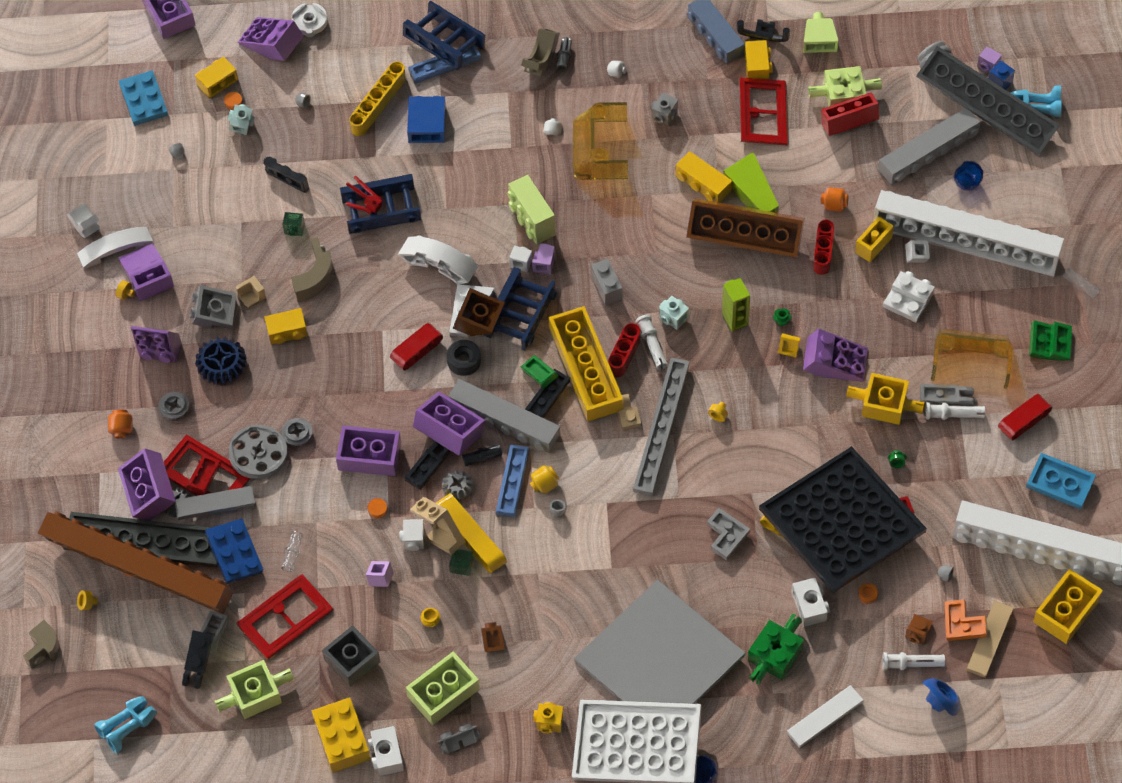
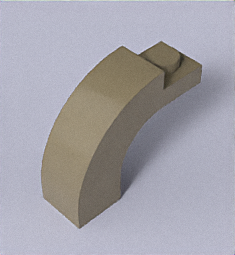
(542, 52)
(318, 277)

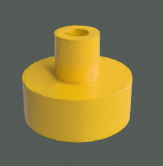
(124, 290)
(718, 412)
(86, 600)

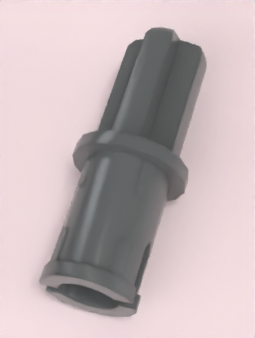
(564, 54)

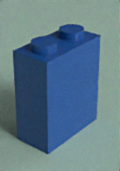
(426, 119)

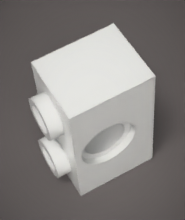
(808, 612)
(385, 739)

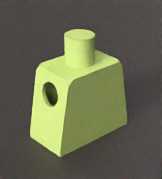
(820, 35)

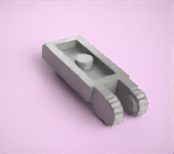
(949, 394)

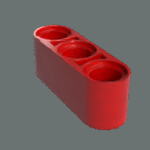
(823, 254)
(626, 342)
(416, 346)
(1025, 417)

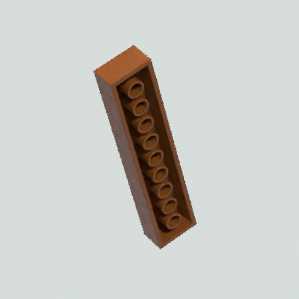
(134, 562)

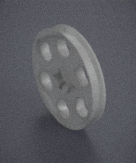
(262, 457)

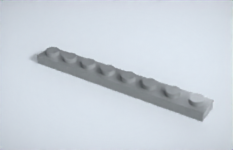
(661, 427)

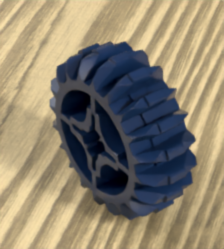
(232, 360)

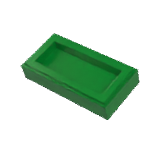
(539, 371)

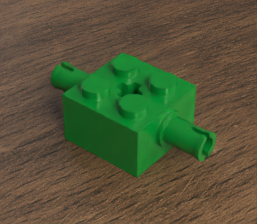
(775, 649)

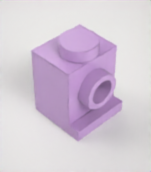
(544, 259)

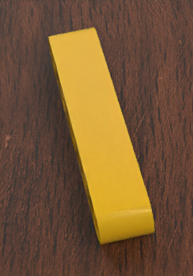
(383, 89)
(475, 538)

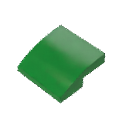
(1050, 341)

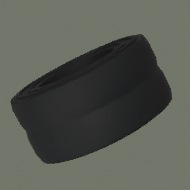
(466, 367)

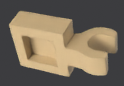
(629, 416)

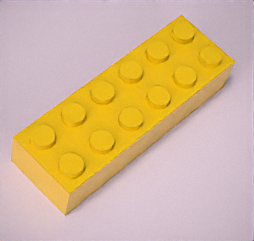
(586, 363)

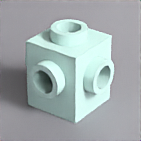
(241, 119)
(673, 312)

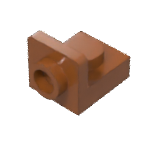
(918, 629)
(492, 637)

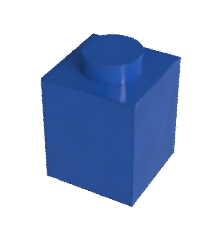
(1002, 75)

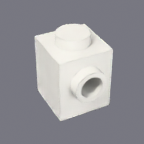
(412, 534)

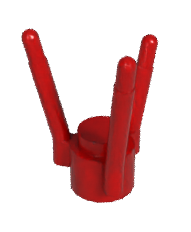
(372, 201)

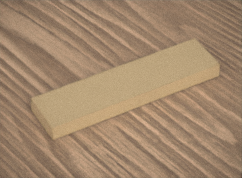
(987, 646)

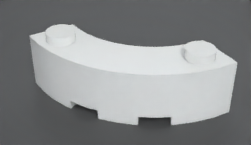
(450, 261)

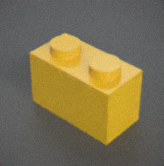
(757, 59)
(216, 77)
(874, 239)
(286, 326)

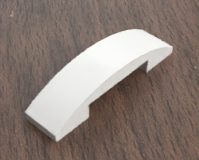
(114, 243)

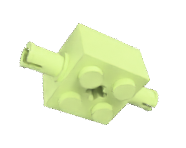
(843, 85)
(258, 700)

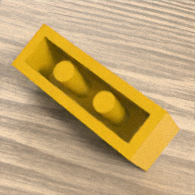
(703, 177)

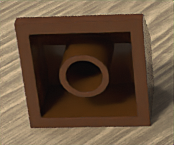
(478, 314)

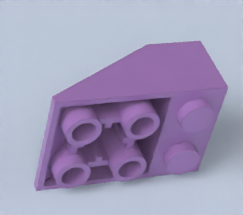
(272, 37)
(146, 272)
(156, 344)
(834, 357)

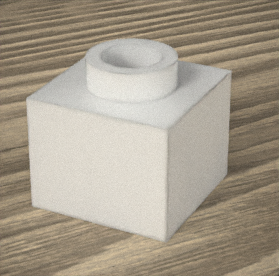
(921, 247)
(520, 258)

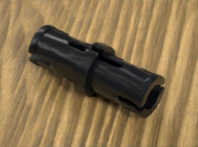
(482, 455)

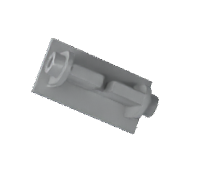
(466, 735)

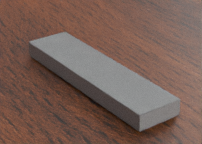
(214, 503)

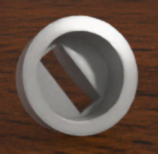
(303, 100)
(177, 150)
(555, 505)
(946, 573)

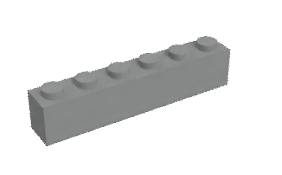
(929, 146)
(507, 416)

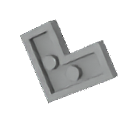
(731, 533)

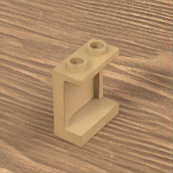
(445, 532)

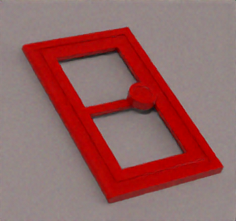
(747, 112)
(183, 446)
(274, 603)

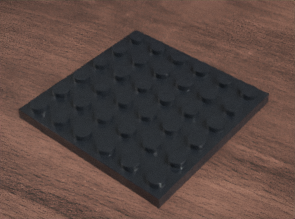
(842, 519)

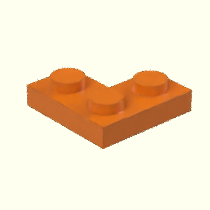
(960, 626)

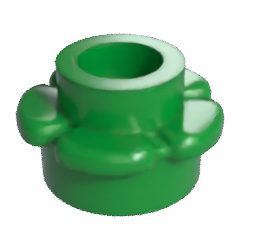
(782, 321)
(897, 459)

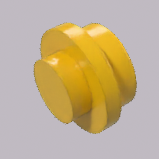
(430, 617)

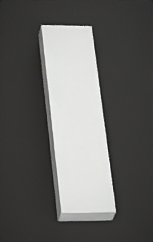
(824, 716)

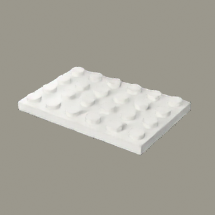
(636, 742)

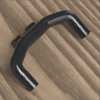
(763, 35)

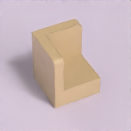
(250, 292)

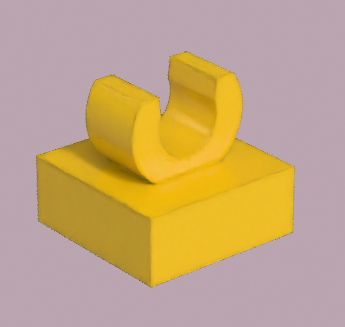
(789, 345)

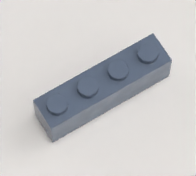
(716, 30)

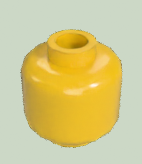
(544, 479)

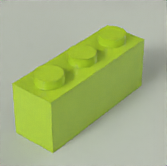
(735, 304)

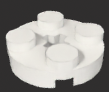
(313, 27)

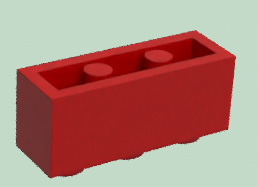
(850, 114)

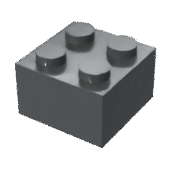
(351, 656)

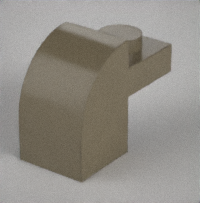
(46, 645)

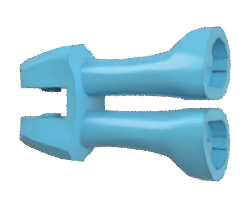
(1052, 100)
(134, 706)

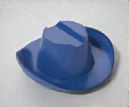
(942, 696)

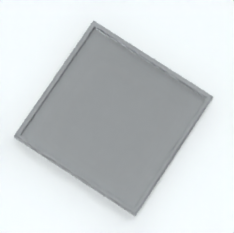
(659, 651)

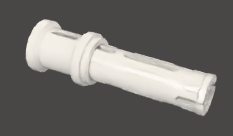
(649, 335)
(944, 411)
(937, 661)

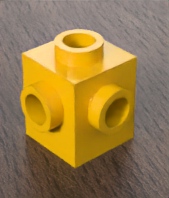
(549, 717)

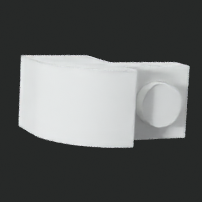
(83, 220)

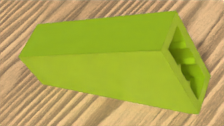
(751, 184)

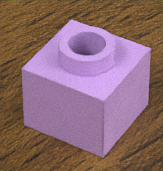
(988, 59)
(379, 573)

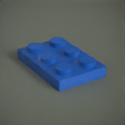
(234, 551)

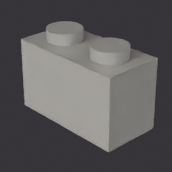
(606, 282)

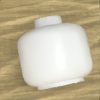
(616, 68)
(552, 127)

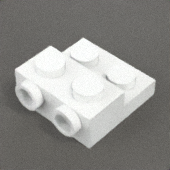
(909, 296)

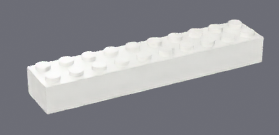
(970, 233)
(1039, 542)

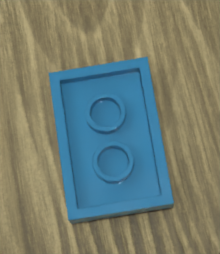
(143, 98)
(1060, 481)

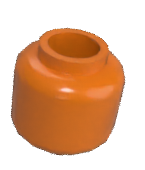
(834, 199)
(120, 423)

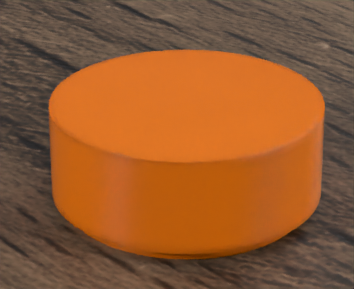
(232, 99)
(377, 508)
(868, 593)

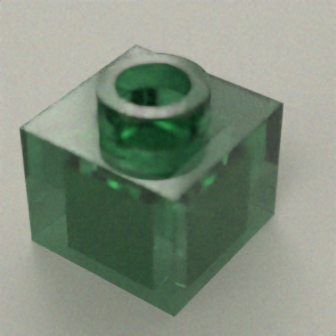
(293, 224)
(461, 562)

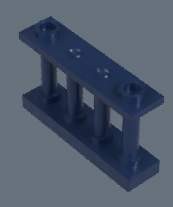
(440, 48)
(385, 188)
(508, 295)

